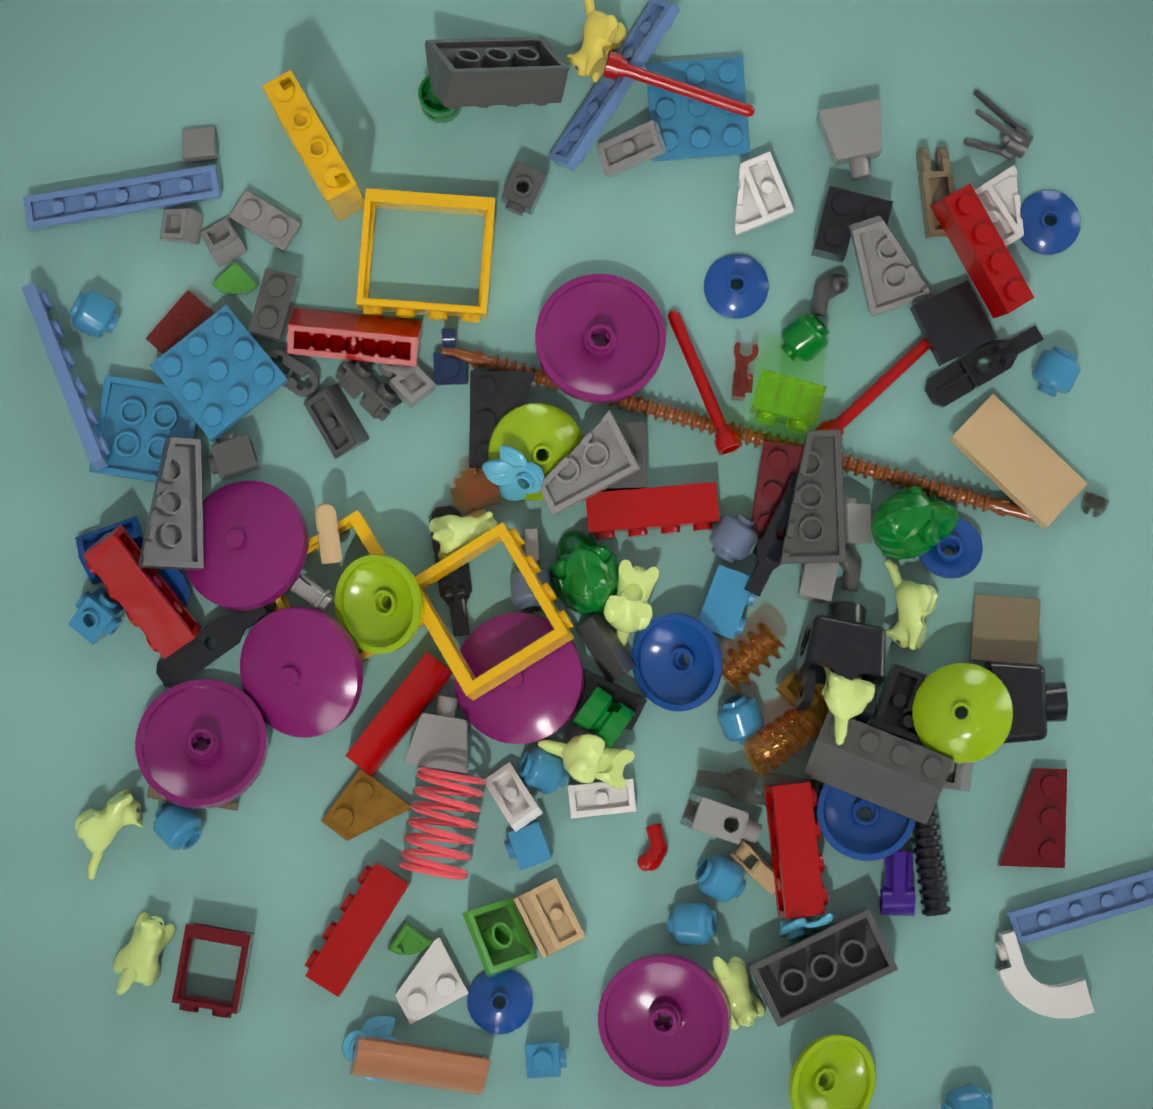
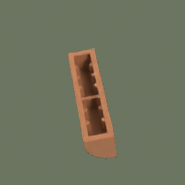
(419, 1065)

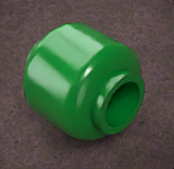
(804, 337)

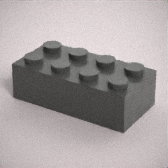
(822, 966)

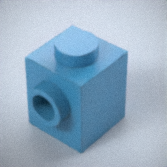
(528, 845)
(544, 1058)

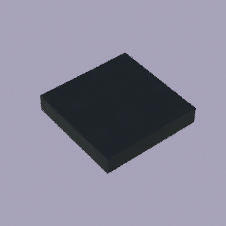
(953, 323)

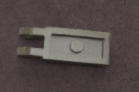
(933, 187)

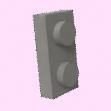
(631, 148)
(265, 221)

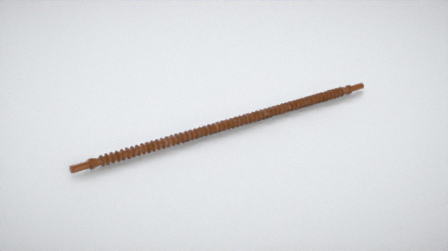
(999, 506)

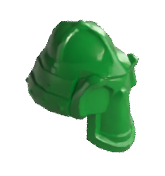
(911, 523)
(584, 573)

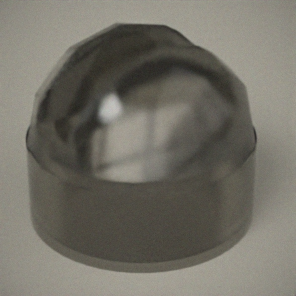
(1094, 501)

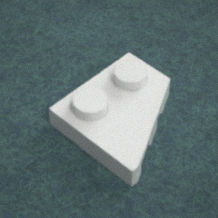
(760, 194)
(1003, 205)
(431, 984)

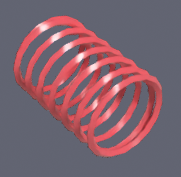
(431, 867)

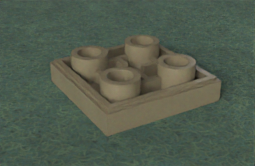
(1005, 629)

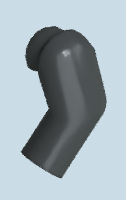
(825, 290)
(852, 571)

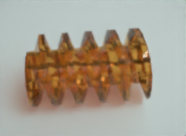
(750, 656)
(779, 741)

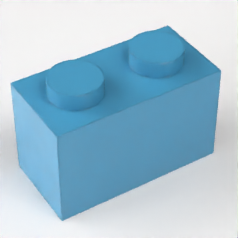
(726, 603)

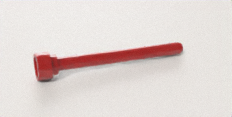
(619, 67)
(876, 389)
(726, 439)

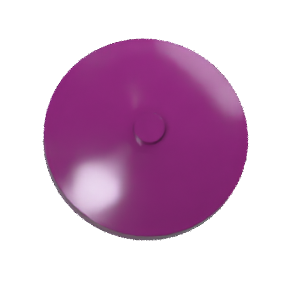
(600, 338)
(250, 545)
(301, 671)
(534, 700)
(201, 743)
(664, 1020)

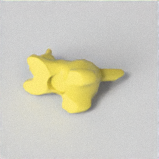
(601, 35)

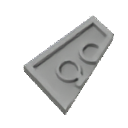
(884, 268)
(590, 468)

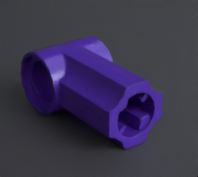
(897, 891)

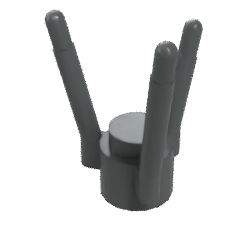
(1015, 137)

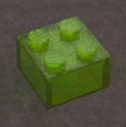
(787, 402)

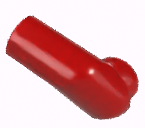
(656, 851)

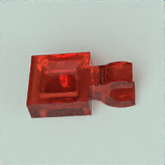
(742, 382)

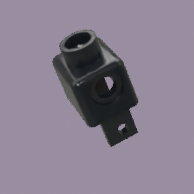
(843, 646)
(1032, 699)

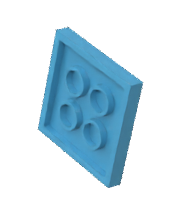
(693, 127)
(219, 373)
(135, 423)

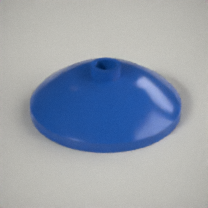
(661, 663)
(858, 837)

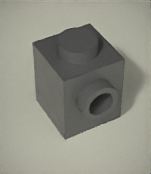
(523, 189)
(233, 456)

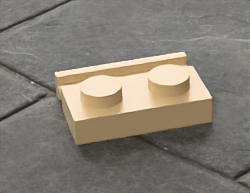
(549, 917)

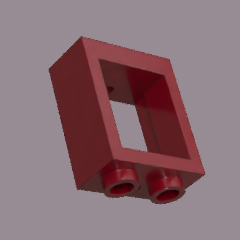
(216, 934)

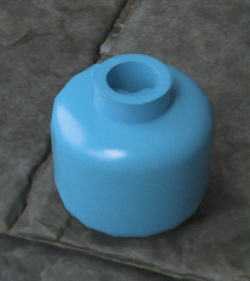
(94, 314)
(1056, 371)
(740, 717)
(542, 771)
(177, 826)
(720, 878)
(692, 923)
(967, 1097)

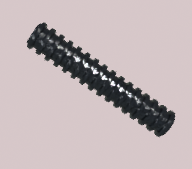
(930, 867)

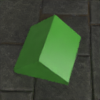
(500, 936)

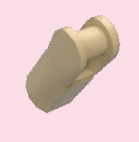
(327, 534)
(761, 870)

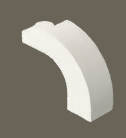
(1057, 1001)

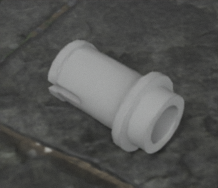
(313, 593)

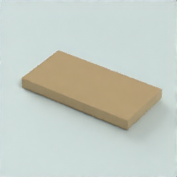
(1018, 461)

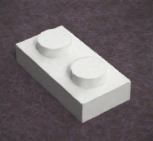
(512, 797)
(600, 799)

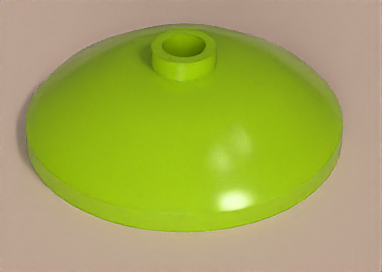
(536, 428)
(364, 604)
(987, 706)
(845, 1070)

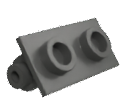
(379, 397)

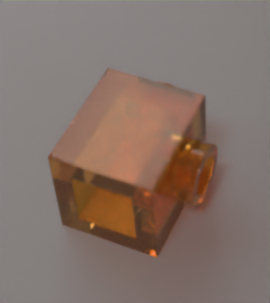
(474, 491)

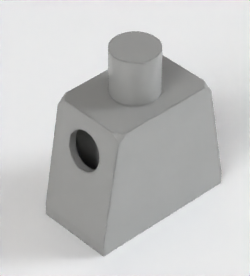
(853, 135)
(440, 739)
(710, 816)

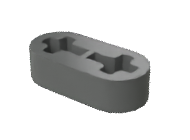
(300, 369)

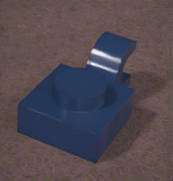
(447, 368)

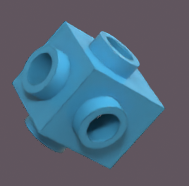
(96, 615)

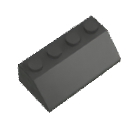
(495, 72)
(879, 769)

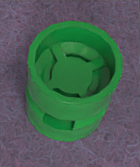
(432, 106)
(604, 716)

